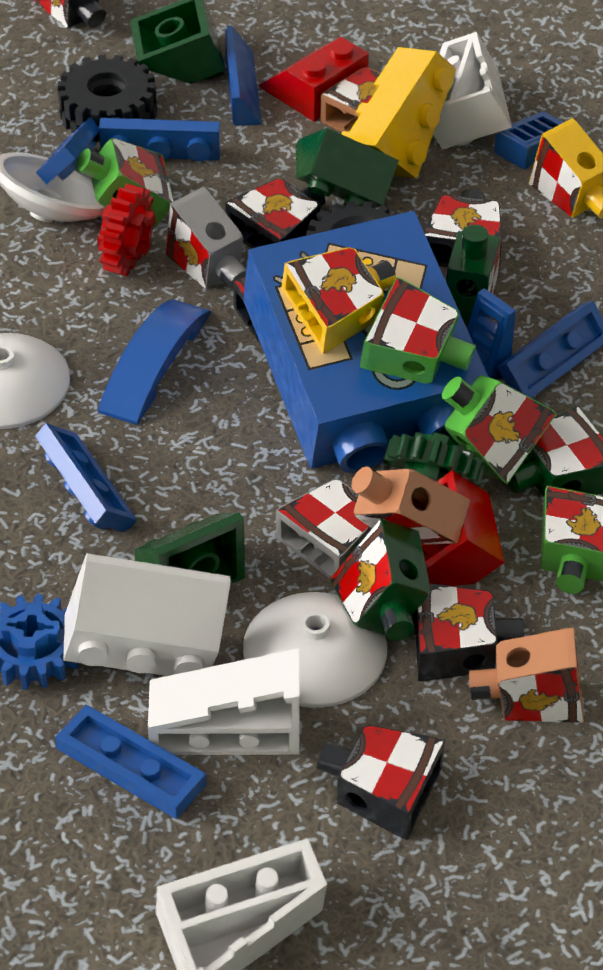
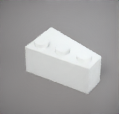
(476, 99)
(229, 708)
(240, 908)

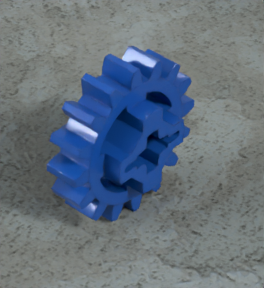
(32, 642)

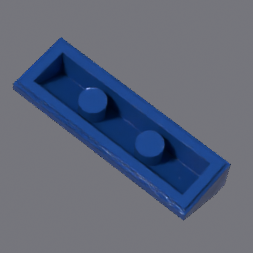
(241, 80)

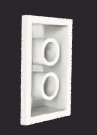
(144, 616)

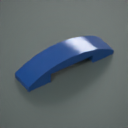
(148, 358)

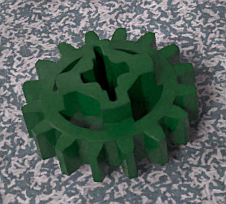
(434, 456)

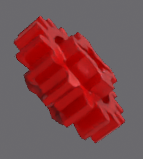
(126, 229)

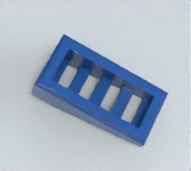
(522, 140)
(492, 339)

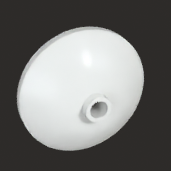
(58, 200)
(31, 379)
(334, 654)

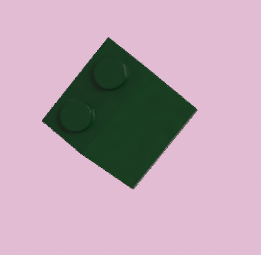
(179, 41)
(344, 168)
(205, 546)

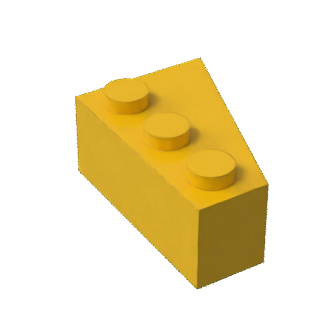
(405, 108)

